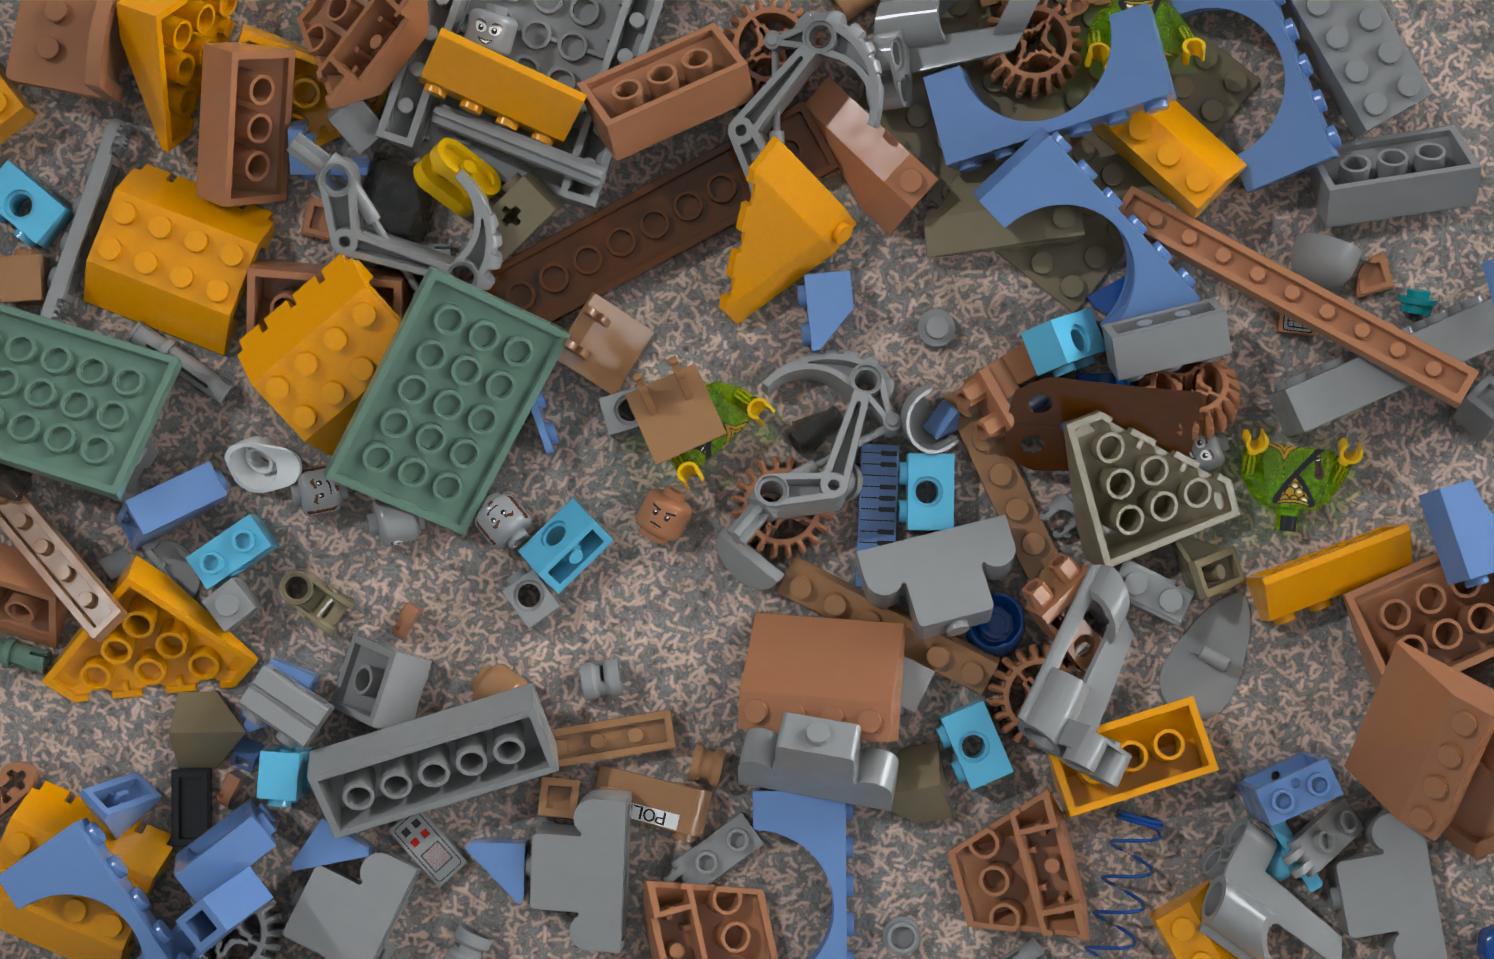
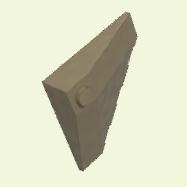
(967, 227)
(1135, 493)

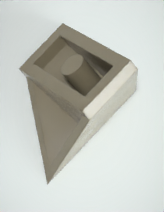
(1207, 567)
(203, 730)
(922, 784)

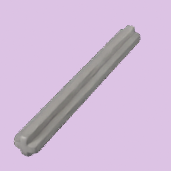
(519, 146)

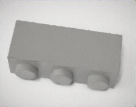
(1167, 339)

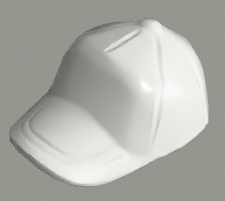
(258, 475)

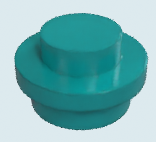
(1417, 301)

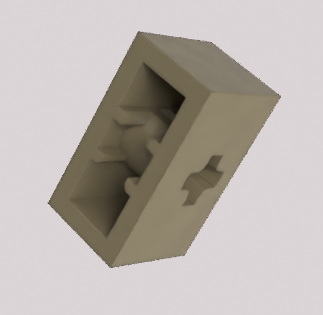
(536, 204)

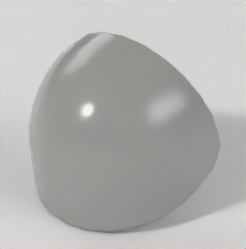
(1324, 259)
(913, 417)

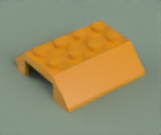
(174, 257)
(321, 351)
(75, 923)

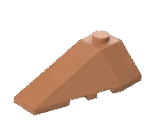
(875, 163)

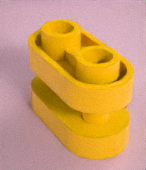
(437, 172)

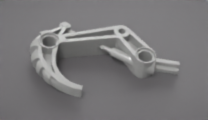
(847, 45)
(348, 234)
(804, 488)

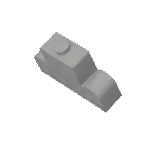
(940, 575)
(819, 761)
(586, 870)
(1389, 890)
(352, 916)

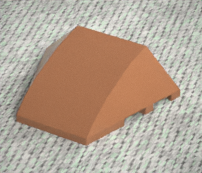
(361, 43)
(1023, 874)
(707, 922)

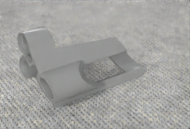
(912, 42)
(1065, 711)
(1248, 901)

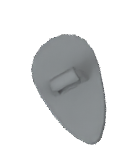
(1209, 656)

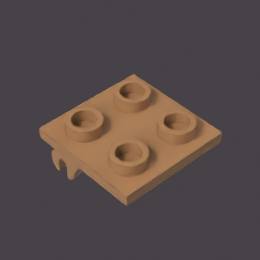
(604, 344)
(675, 412)

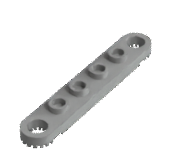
(88, 213)

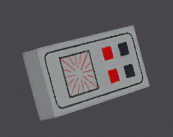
(429, 847)

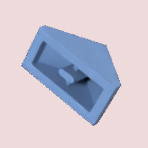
(120, 801)
(324, 849)
(504, 862)

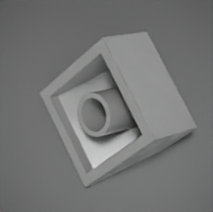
(380, 683)

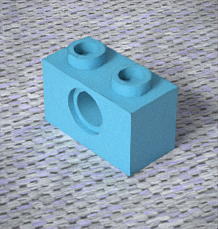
(47, 214)
(1064, 343)
(938, 471)
(565, 545)
(232, 551)
(990, 761)
(283, 775)

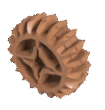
(753, 21)
(1043, 57)
(1218, 391)
(766, 535)
(1016, 672)

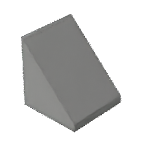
(115, 563)

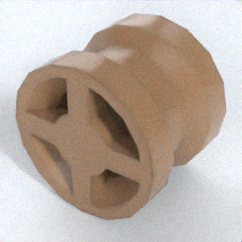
(706, 765)

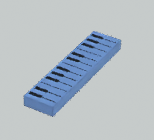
(877, 497)

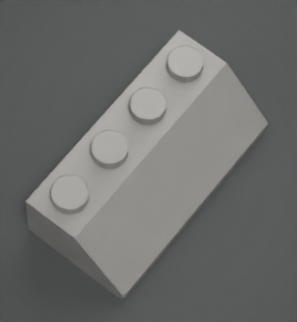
(1396, 177)

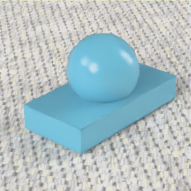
(1277, 868)

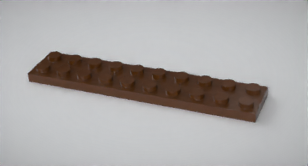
(646, 226)

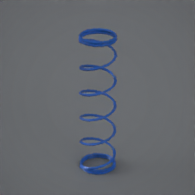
(1146, 821)

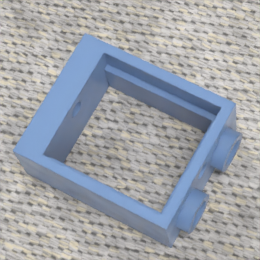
(1302, 784)
(226, 849)

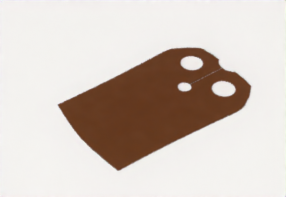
(1146, 409)

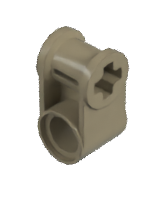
(317, 600)

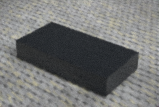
(190, 804)

